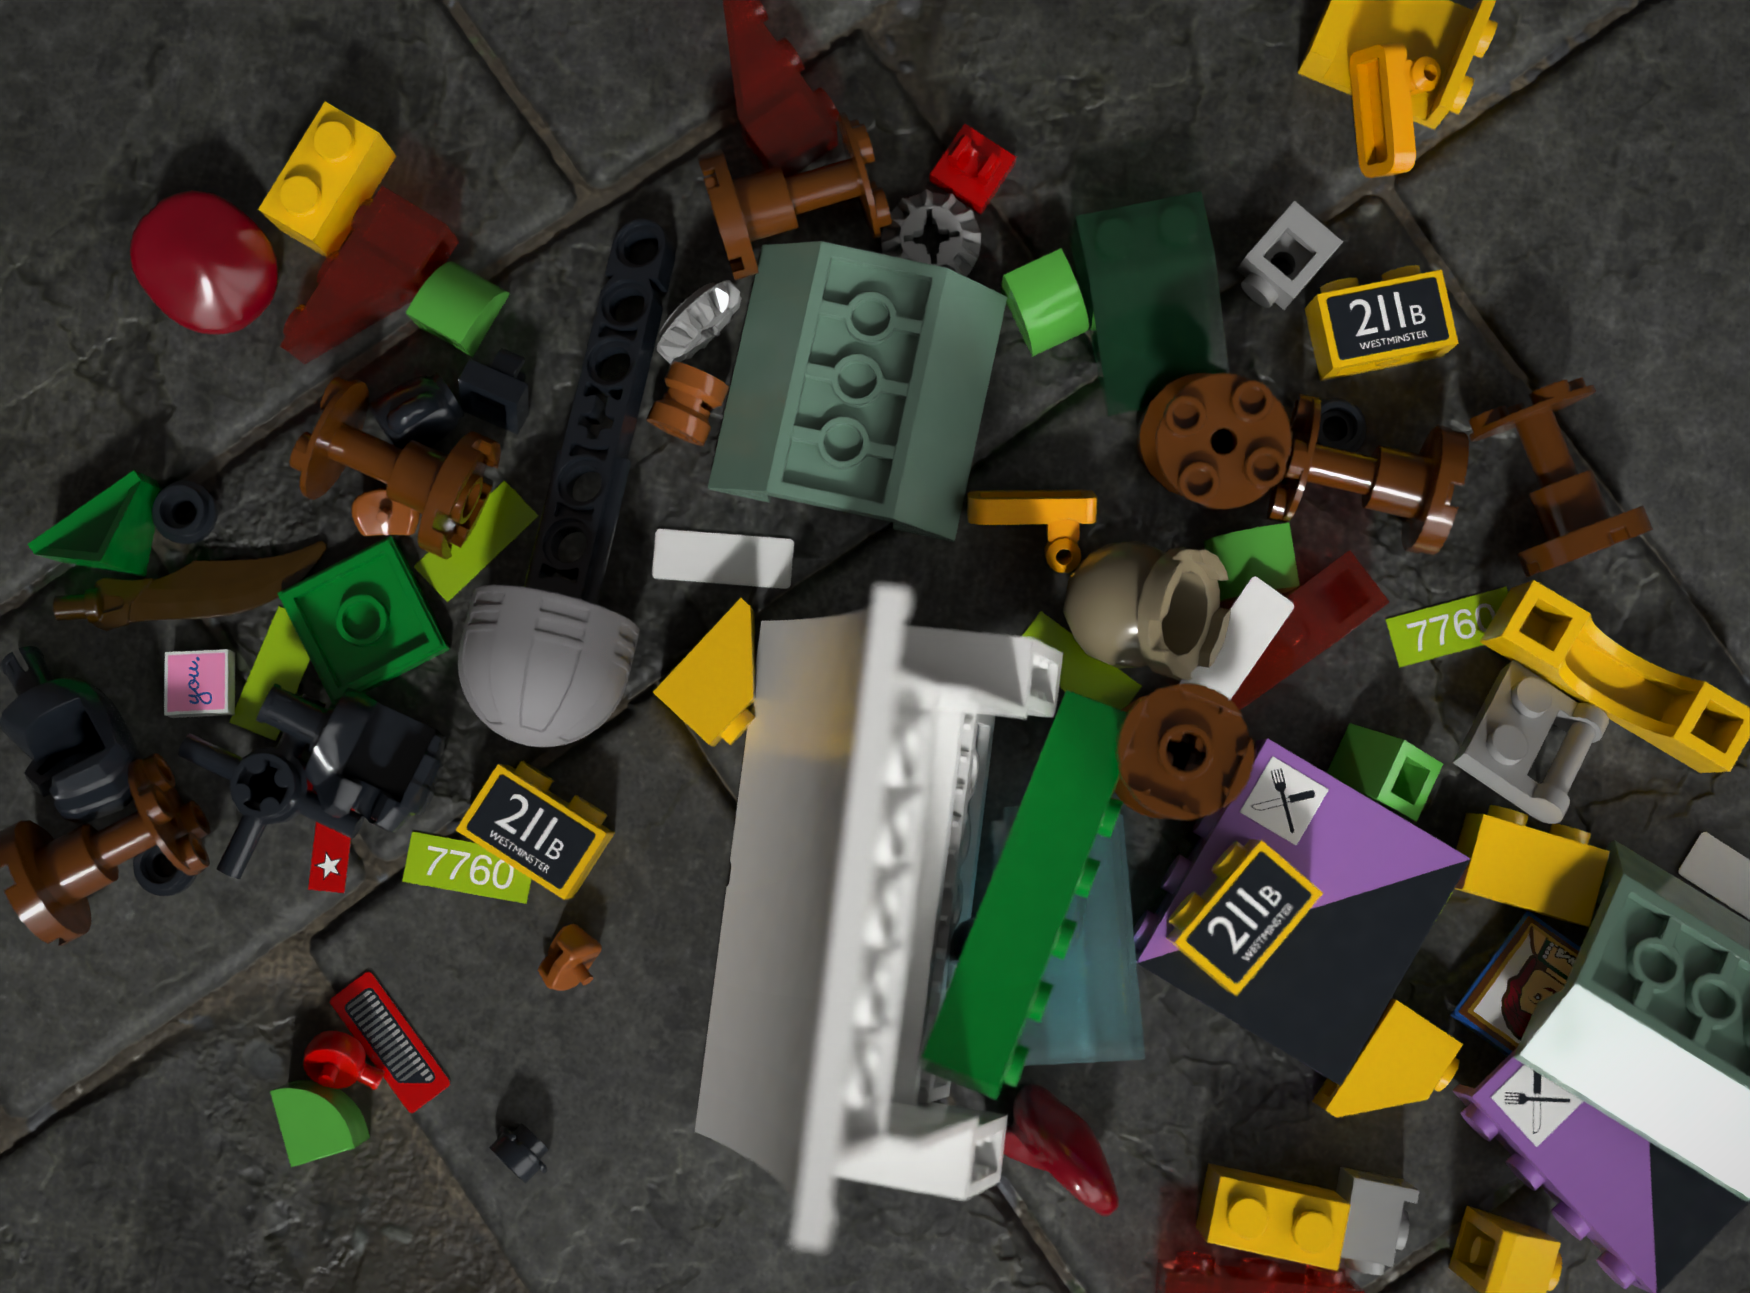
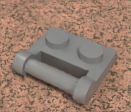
(1512, 732)

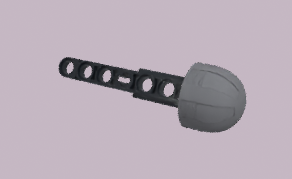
(544, 656)

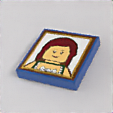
(1521, 973)

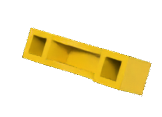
(1661, 707)

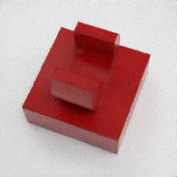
(972, 168)

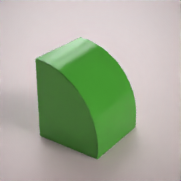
(1045, 302)
(457, 306)
(1259, 553)
(1385, 770)
(317, 1121)

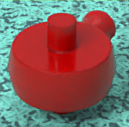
(339, 1061)

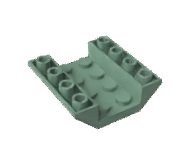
(859, 386)
(1657, 1020)

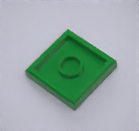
(364, 620)

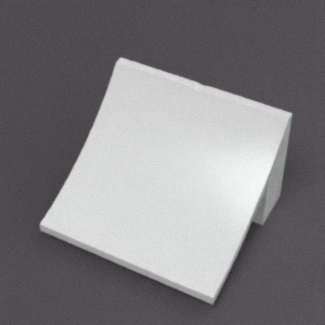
(847, 898)

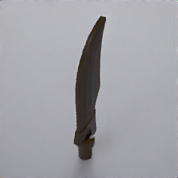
(192, 592)

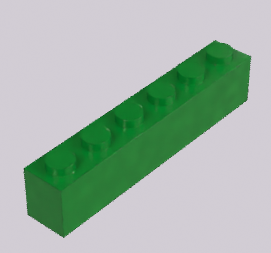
(1028, 902)

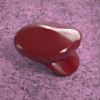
(204, 262)
(1062, 1143)

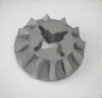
(950, 218)
(698, 320)

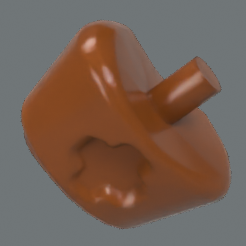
(378, 515)
(569, 959)

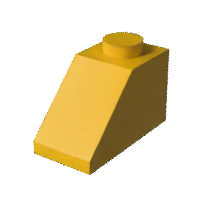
(717, 679)
(1395, 1067)
(1505, 1255)

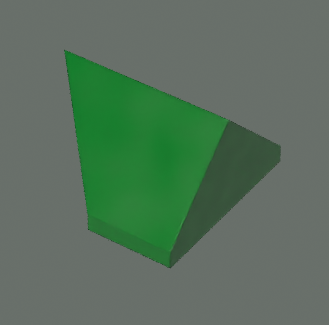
(107, 531)

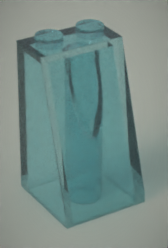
(1096, 987)

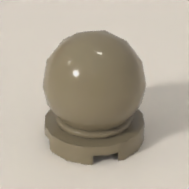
(1148, 607)

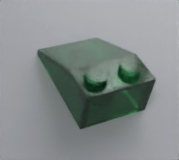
(1149, 296)

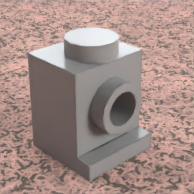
(1300, 242)
(1375, 1218)

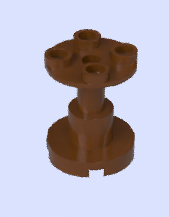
(769, 202)
(1236, 466)
(1389, 480)
(437, 485)
(1568, 502)
(1210, 747)
(60, 873)

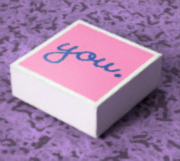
(199, 683)

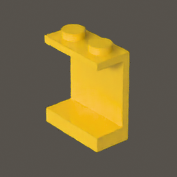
(1425, 28)

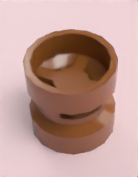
(687, 403)

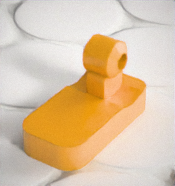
(1383, 106)
(1058, 509)

